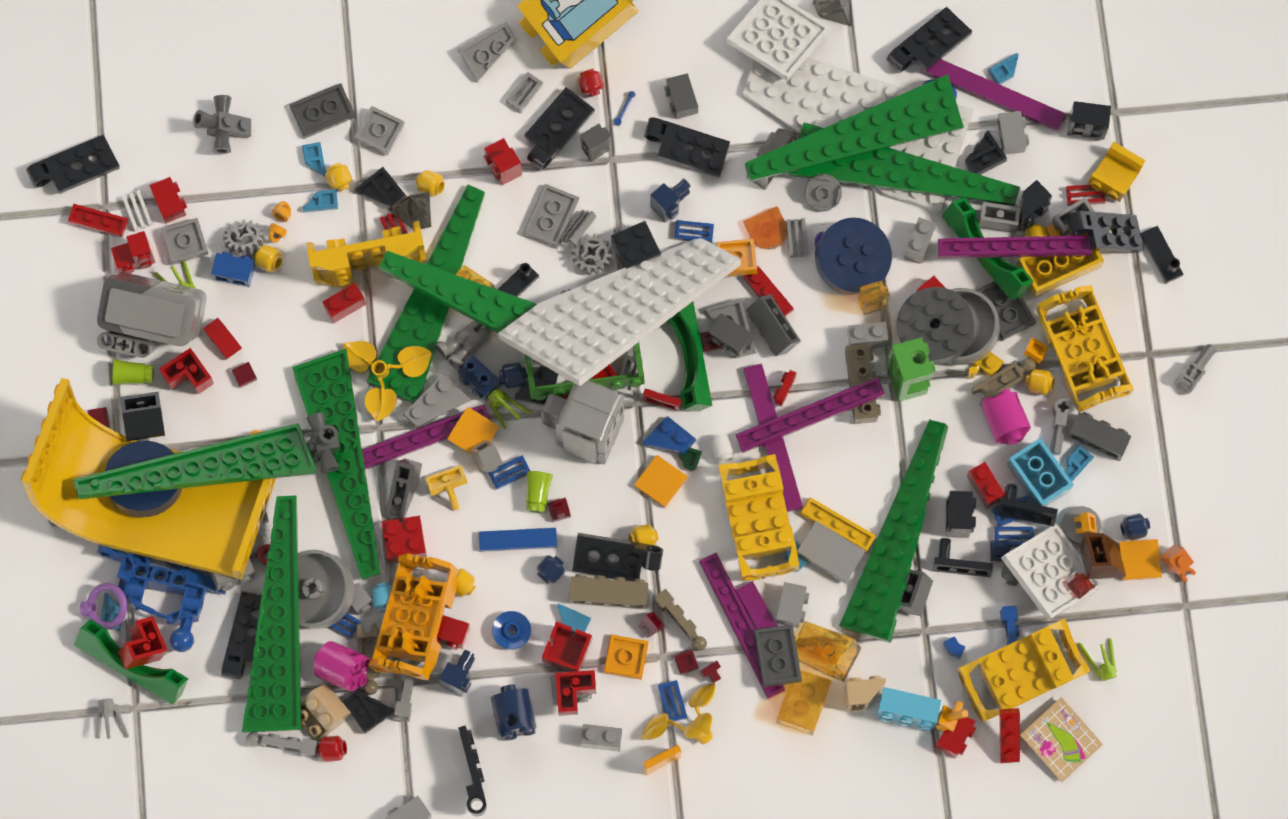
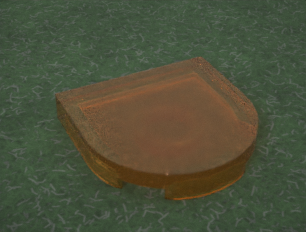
(767, 229)

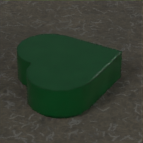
(690, 459)

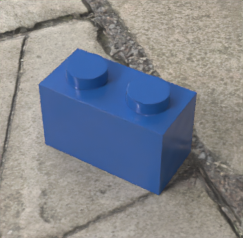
(233, 269)

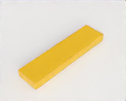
(844, 527)

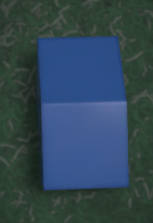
(954, 648)

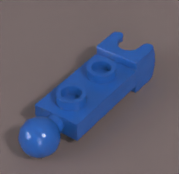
(1009, 617)

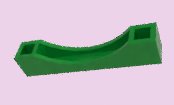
(964, 223)
(695, 389)
(98, 643)

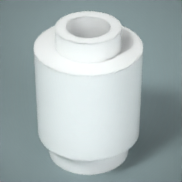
(722, 448)

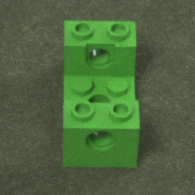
(907, 374)

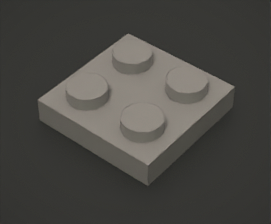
(379, 130)
(184, 241)

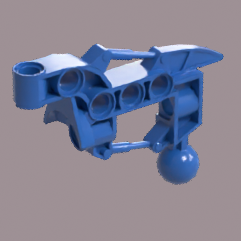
(192, 589)

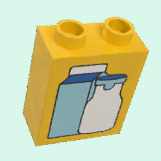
(573, 26)

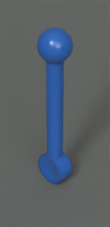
(617, 121)

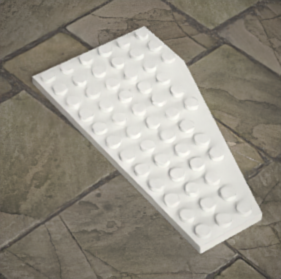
(829, 94)
(606, 317)

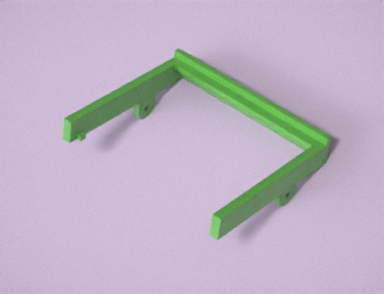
(563, 389)

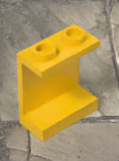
(1116, 172)

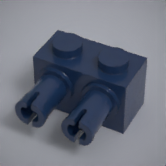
(666, 201)
(478, 378)
(457, 677)

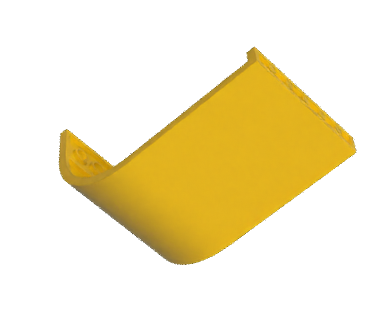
(203, 529)

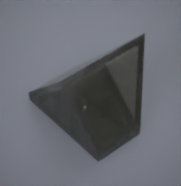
(834, 10)
(414, 208)

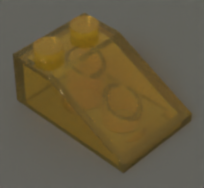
(826, 650)
(804, 703)

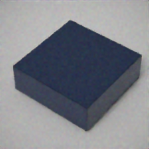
(998, 549)

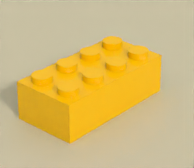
(1055, 271)

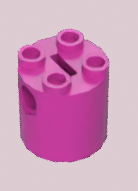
(1006, 417)
(341, 666)

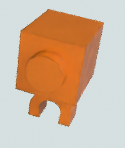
(1178, 561)

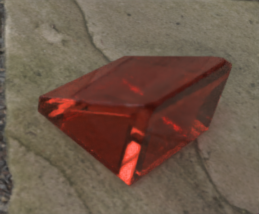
(1080, 585)

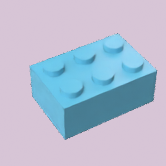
(1040, 473)
(908, 709)

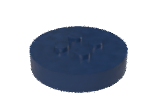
(852, 255)
(145, 503)

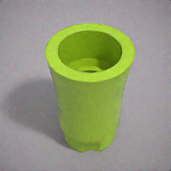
(131, 373)
(537, 490)

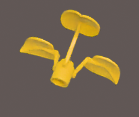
(378, 401)
(698, 729)

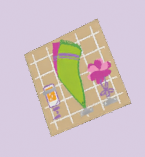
(1061, 739)

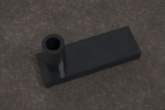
(1161, 254)
(520, 280)
(1025, 511)
(945, 564)

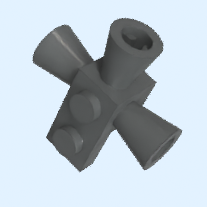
(222, 124)
(323, 443)

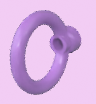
(89, 607)

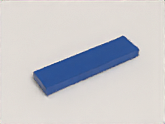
(517, 539)

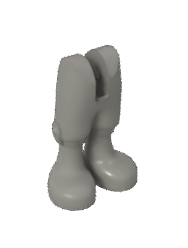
(466, 337)

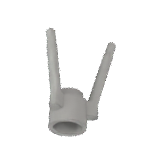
(106, 710)

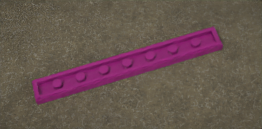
(998, 94)
(1014, 247)
(765, 412)
(810, 415)
(414, 440)
(736, 615)

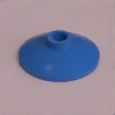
(507, 621)

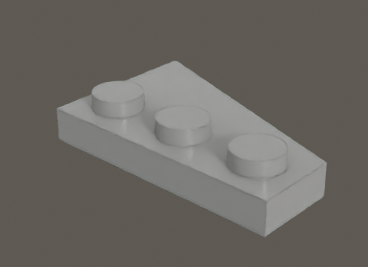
(486, 50)
(736, 312)
(435, 401)

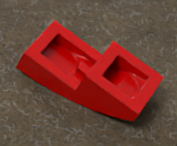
(222, 338)

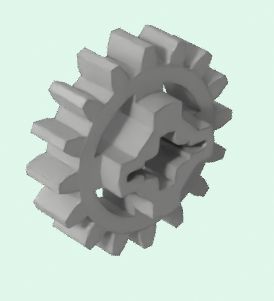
(243, 237)
(596, 248)

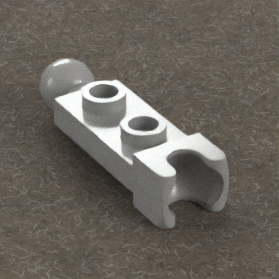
(404, 707)
(307, 747)

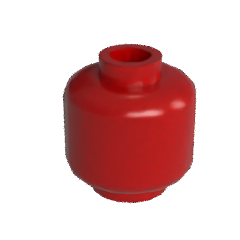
(590, 82)
(332, 748)

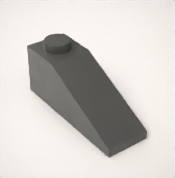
(403, 488)

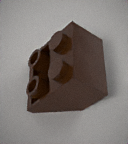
(1101, 557)

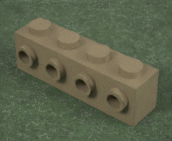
(859, 371)
(608, 592)

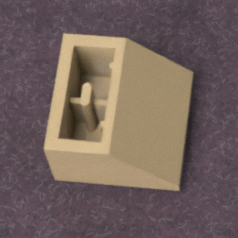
(862, 693)
(322, 712)

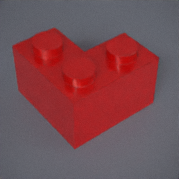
(503, 161)
(134, 254)
(186, 367)
(146, 644)
(569, 686)

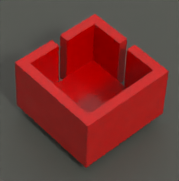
(403, 538)
(567, 650)

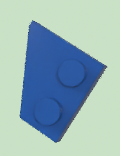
(670, 437)

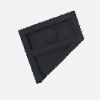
(985, 155)
(382, 188)
(542, 377)
(367, 710)

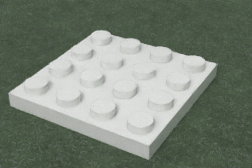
(778, 36)
(1045, 568)

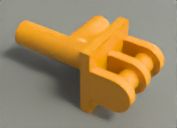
(948, 717)

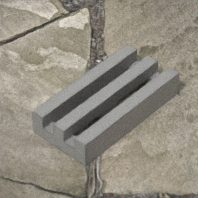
(515, 105)
(795, 222)
(578, 227)

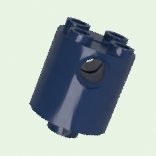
(510, 706)

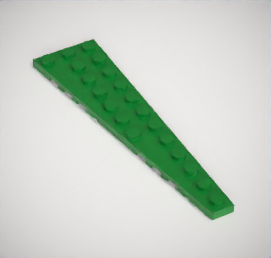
(903, 119)
(911, 173)
(474, 300)
(423, 316)
(329, 390)
(247, 458)
(882, 582)
(275, 670)

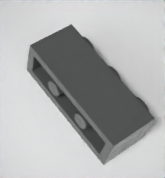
(773, 325)
(1099, 435)

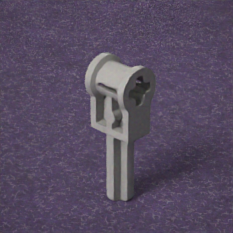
(1195, 370)
(1059, 425)

